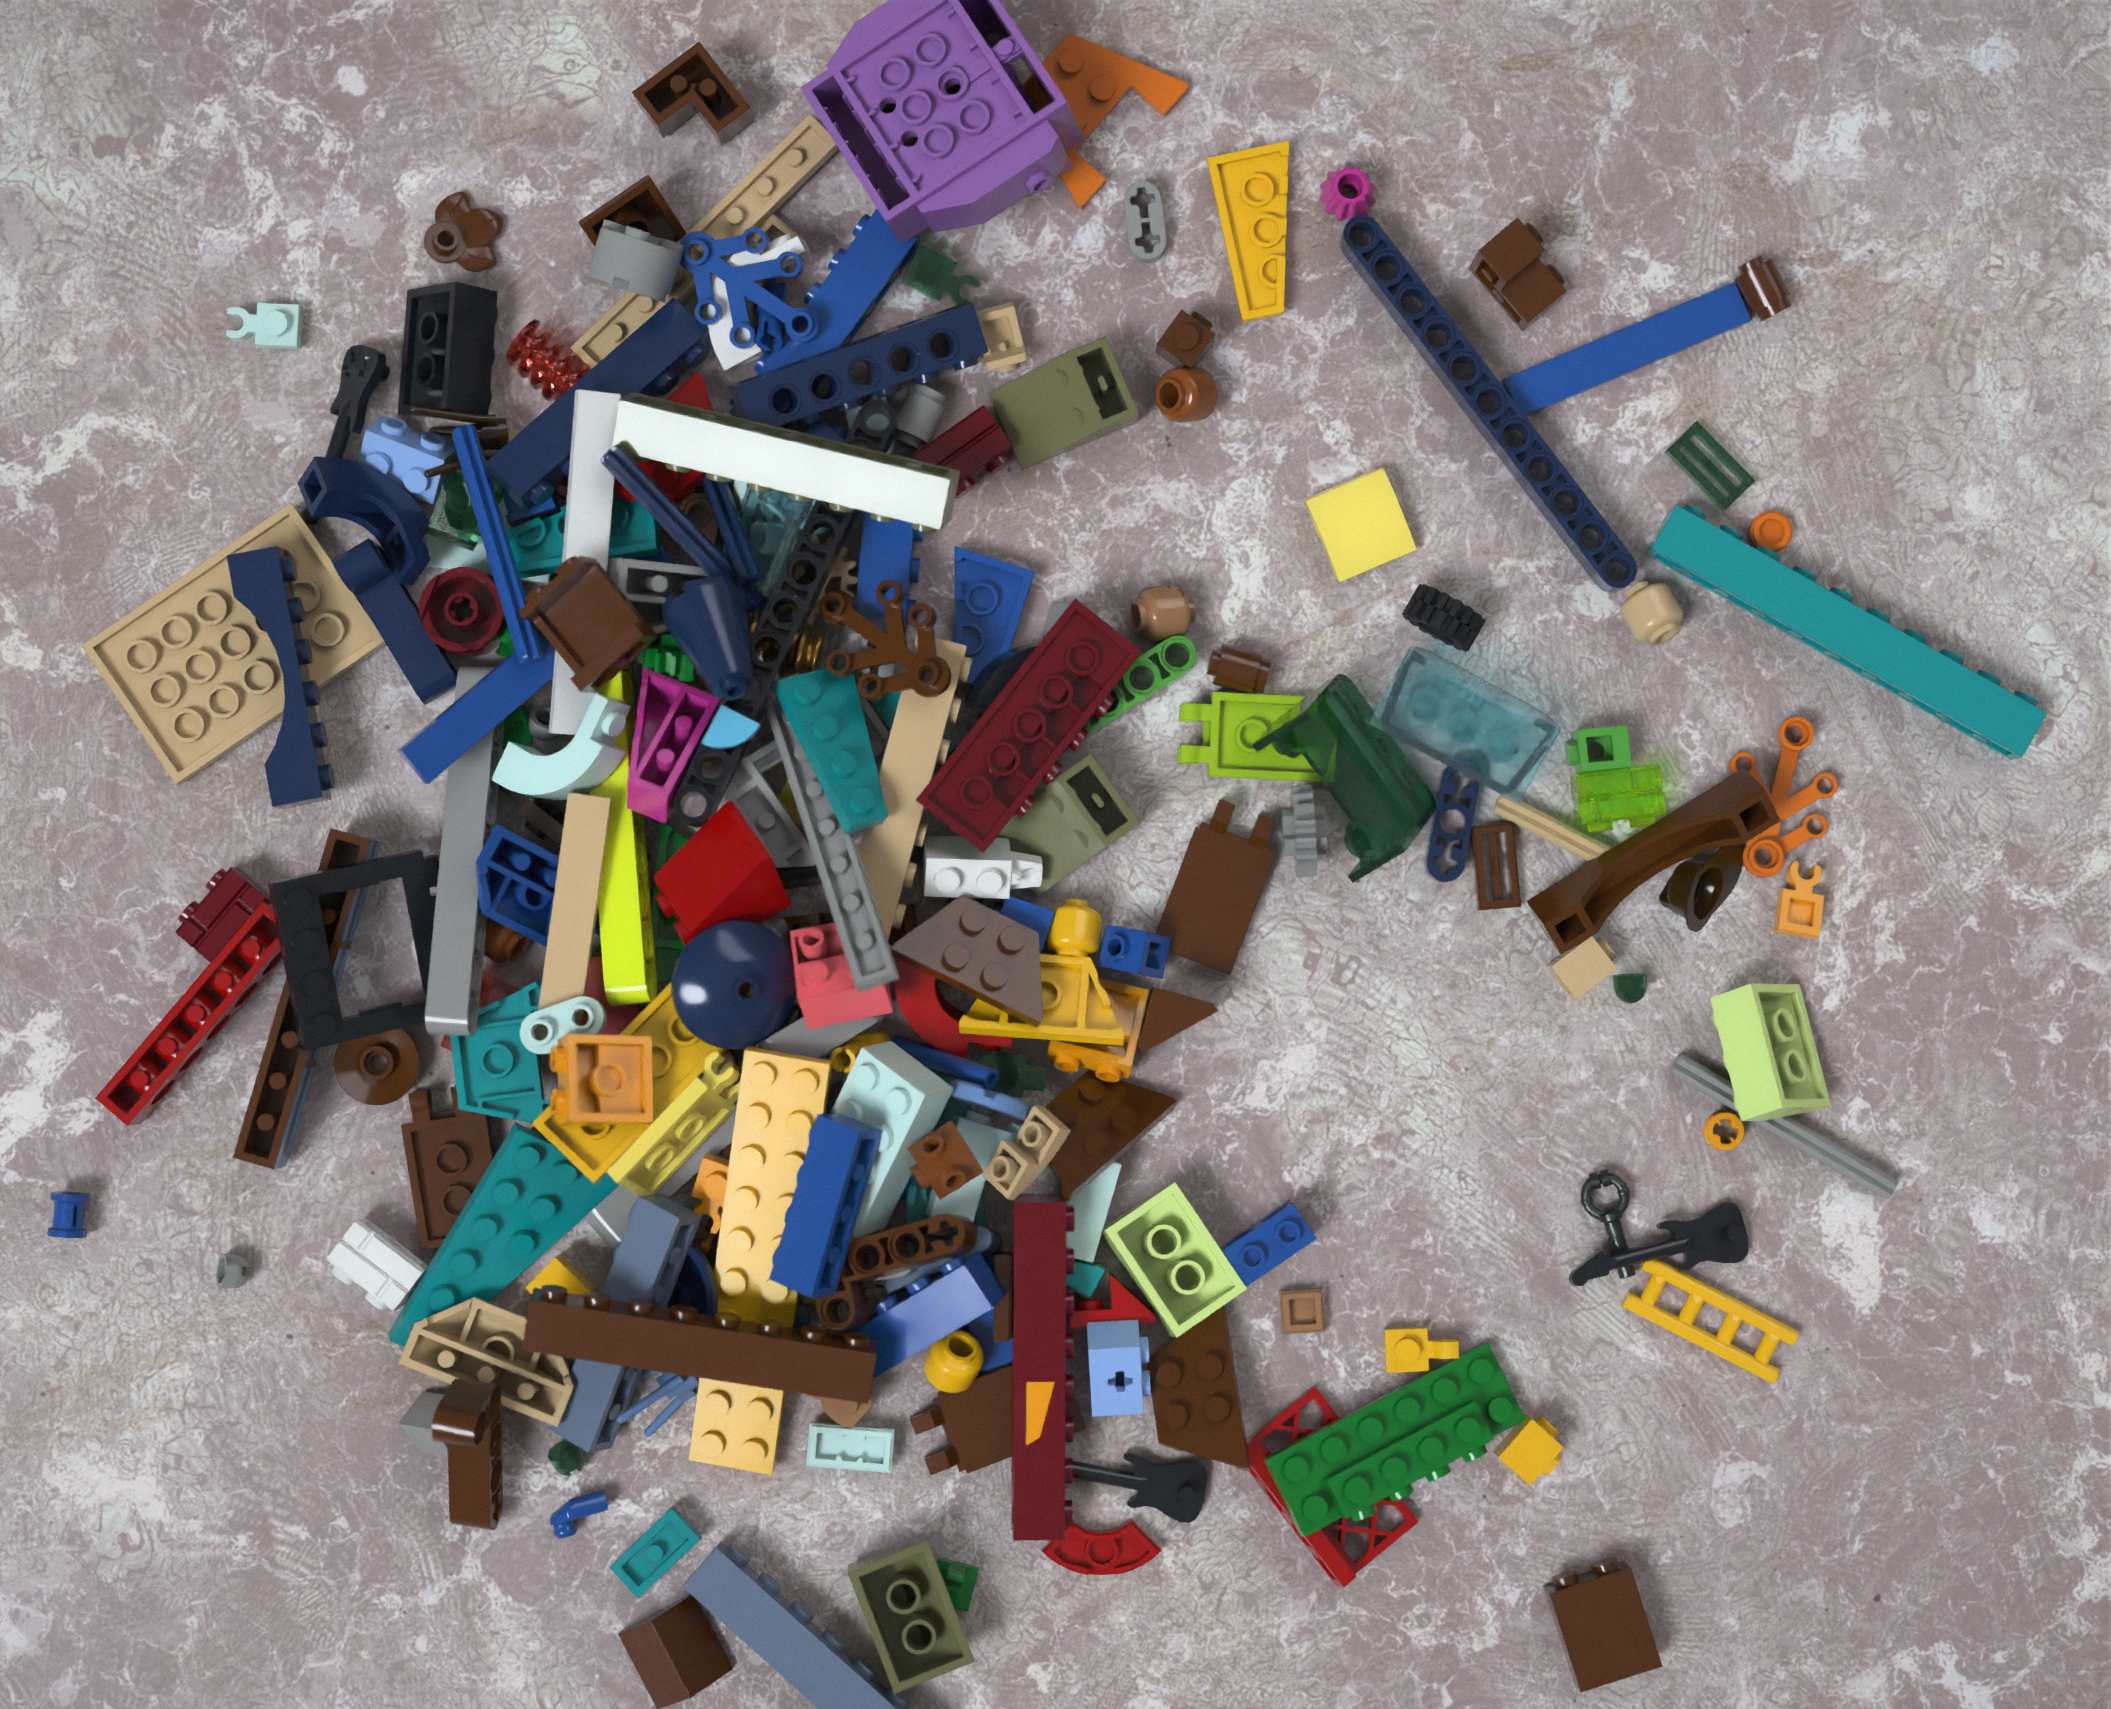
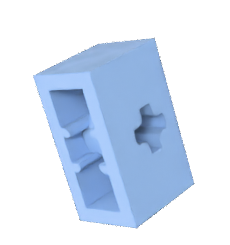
(1115, 1367)

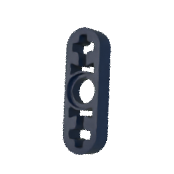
(1435, 851)

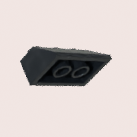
(448, 348)

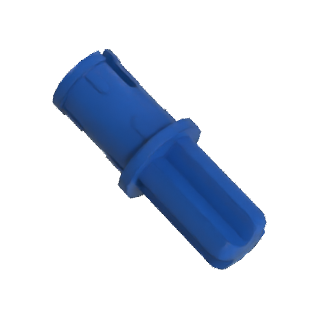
(768, 325)

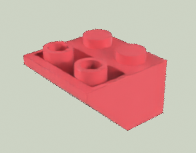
(826, 983)

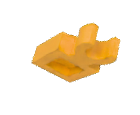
(1798, 908)
(711, 1188)

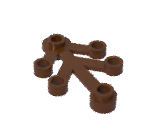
(890, 645)

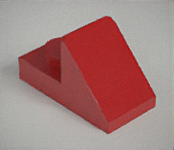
(1123, 1306)

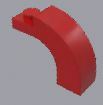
(934, 1016)

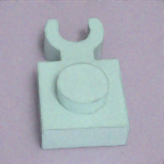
(272, 325)

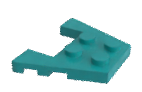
(494, 1067)

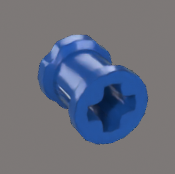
(68, 1214)

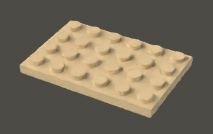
(201, 665)

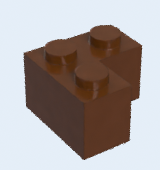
(694, 86)
(1515, 275)

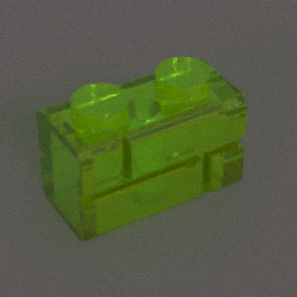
(1618, 796)

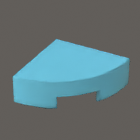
(729, 729)

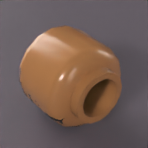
(1162, 612)

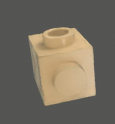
(1583, 967)

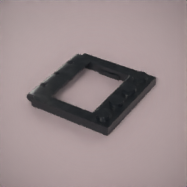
(307, 951)

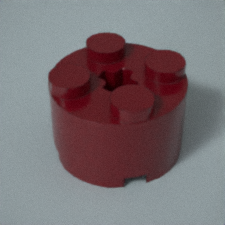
(440, 615)

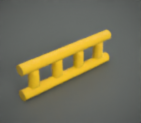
(1736, 1313)

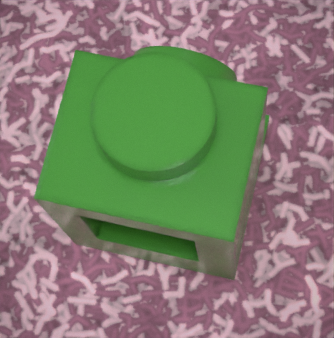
(1614, 747)

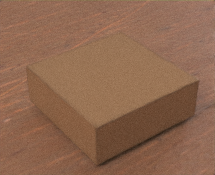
(1301, 1310)

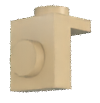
(1002, 337)

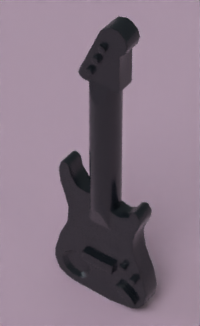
(359, 376)
(1712, 1236)
(1171, 1488)

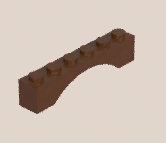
(1715, 819)

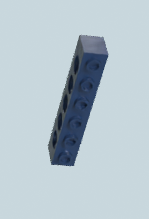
(963, 345)

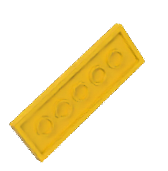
(676, 1062)

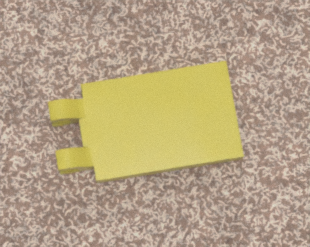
(679, 1129)

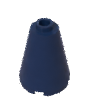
(713, 633)

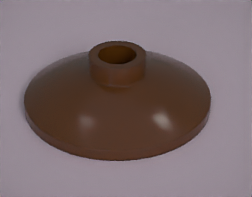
(363, 1081)

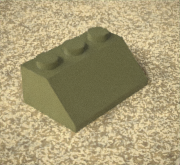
(910, 1614)

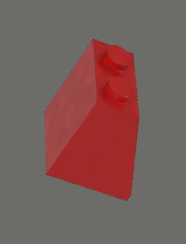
(720, 877)

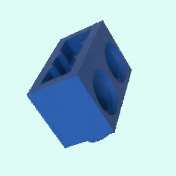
(1268, 1243)

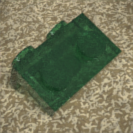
(453, 511)

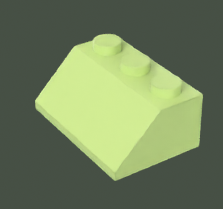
(1769, 1051)
(1173, 1259)

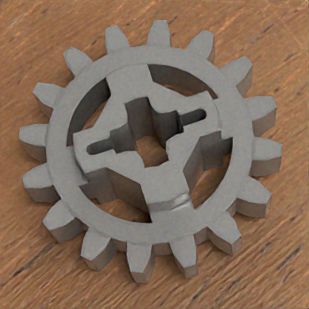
(1303, 831)

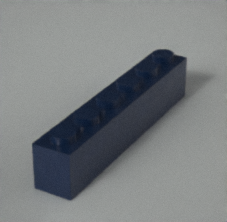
(643, 364)

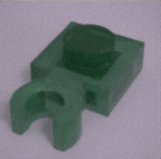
(932, 275)

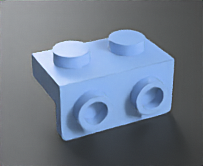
(406, 455)

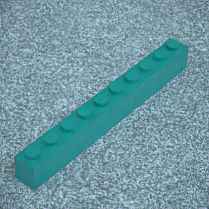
(1846, 632)

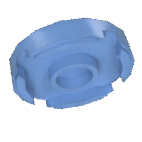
(989, 1100)

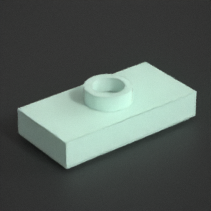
(852, 1449)

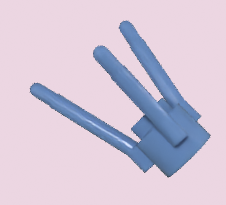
(671, 1386)

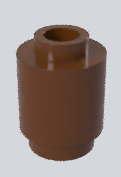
(1763, 287)
(1238, 669)

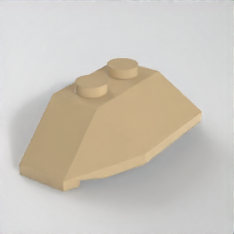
(485, 1346)

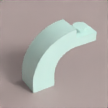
(578, 766)

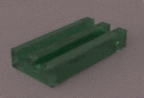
(1698, 477)

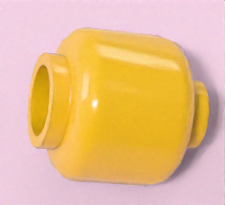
(1074, 930)
(954, 1362)

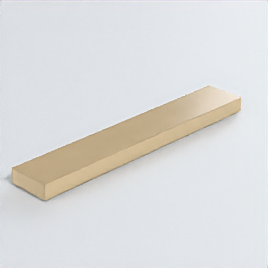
(575, 902)

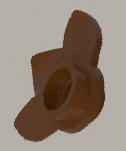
(468, 229)

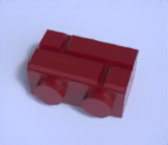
(970, 447)
(221, 912)

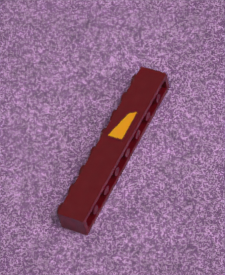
(1039, 1366)

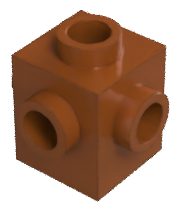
(943, 1161)

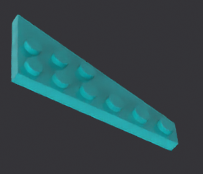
(510, 1220)

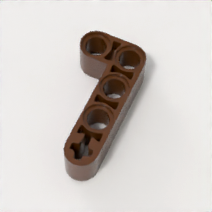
(892, 1260)
(472, 1428)

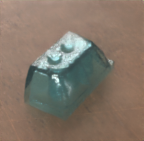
(1465, 722)

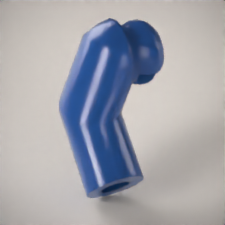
(577, 1508)

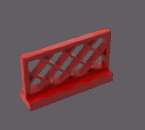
(1322, 1543)

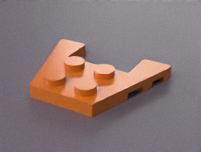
(1093, 85)

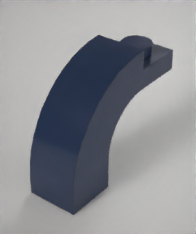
(375, 502)

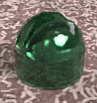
(1630, 987)
(566, 1457)

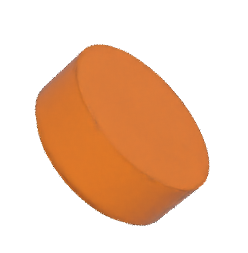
(1770, 530)

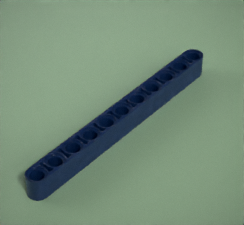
(1485, 383)

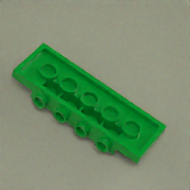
(1395, 1441)

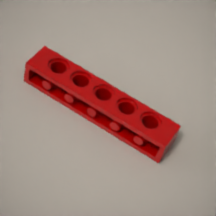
(195, 1019)

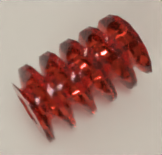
(542, 362)

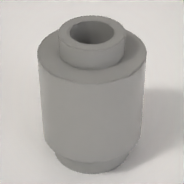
(919, 416)

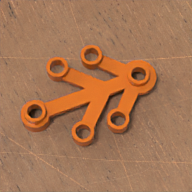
(1784, 805)

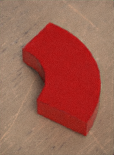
(1102, 1551)

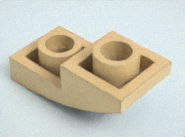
(1022, 1160)

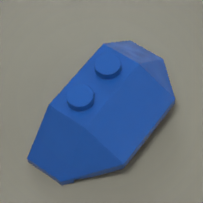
(518, 884)

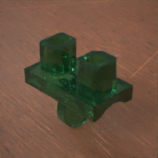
(1014, 1073)

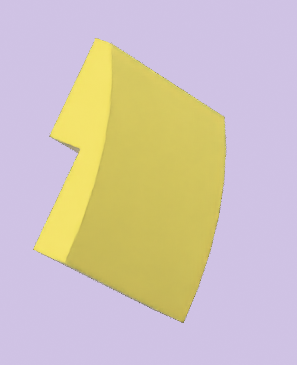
(1360, 524)

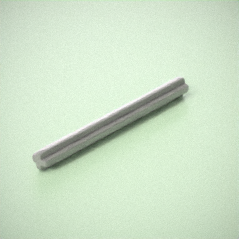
(1790, 1130)

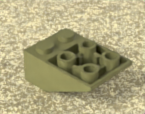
(1065, 403)
(1070, 822)

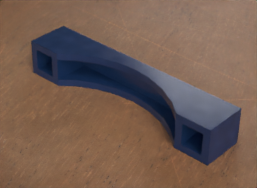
(297, 763)

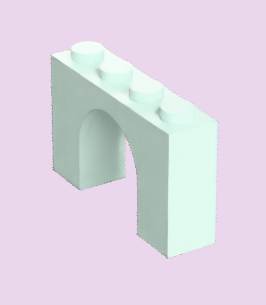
(983, 1140)

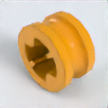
(1732, 1121)

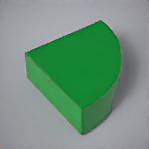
(517, 728)

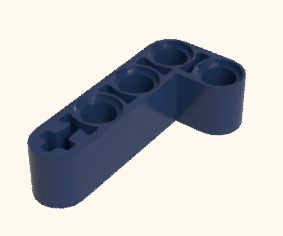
(397, 619)

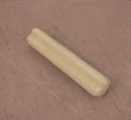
(1550, 828)

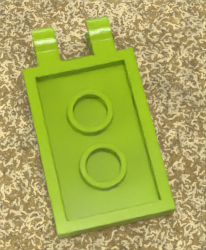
(1229, 731)

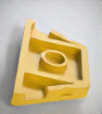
(1072, 1006)

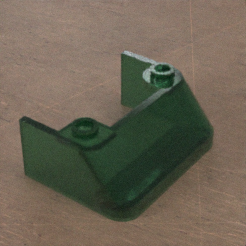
(1360, 769)

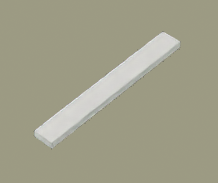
(585, 528)

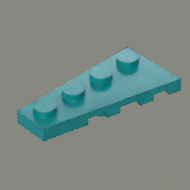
(539, 542)
(836, 741)

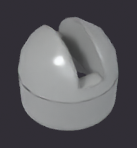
(539, 724)
(230, 1271)

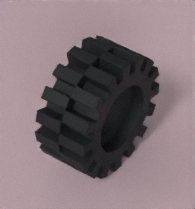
(1443, 617)

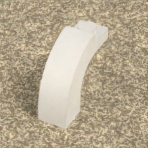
(729, 355)

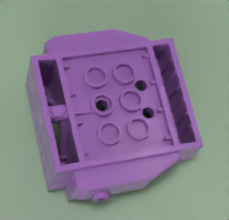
(972, 146)

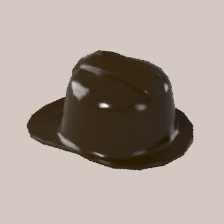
(1702, 886)

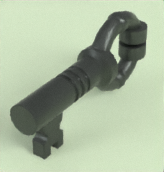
(1610, 1215)

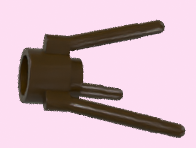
(490, 430)

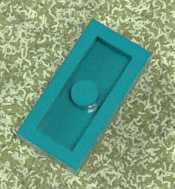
(655, 1552)

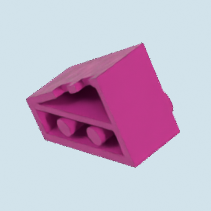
(665, 740)

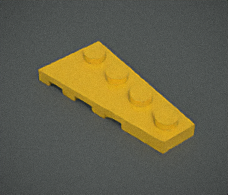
(1251, 210)

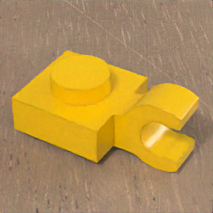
(1410, 1349)

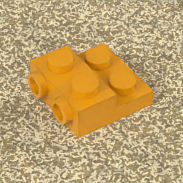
(1107, 1060)
(602, 1080)

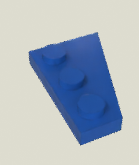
(987, 605)

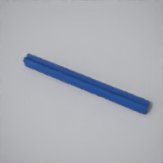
(496, 543)

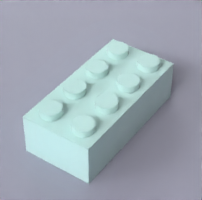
(903, 1101)

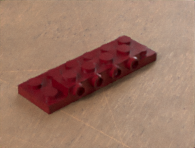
(1030, 727)

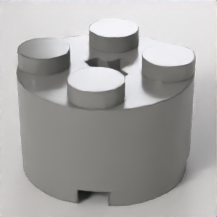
(635, 261)

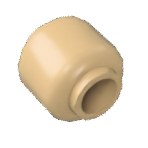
(1652, 613)

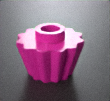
(1347, 178)

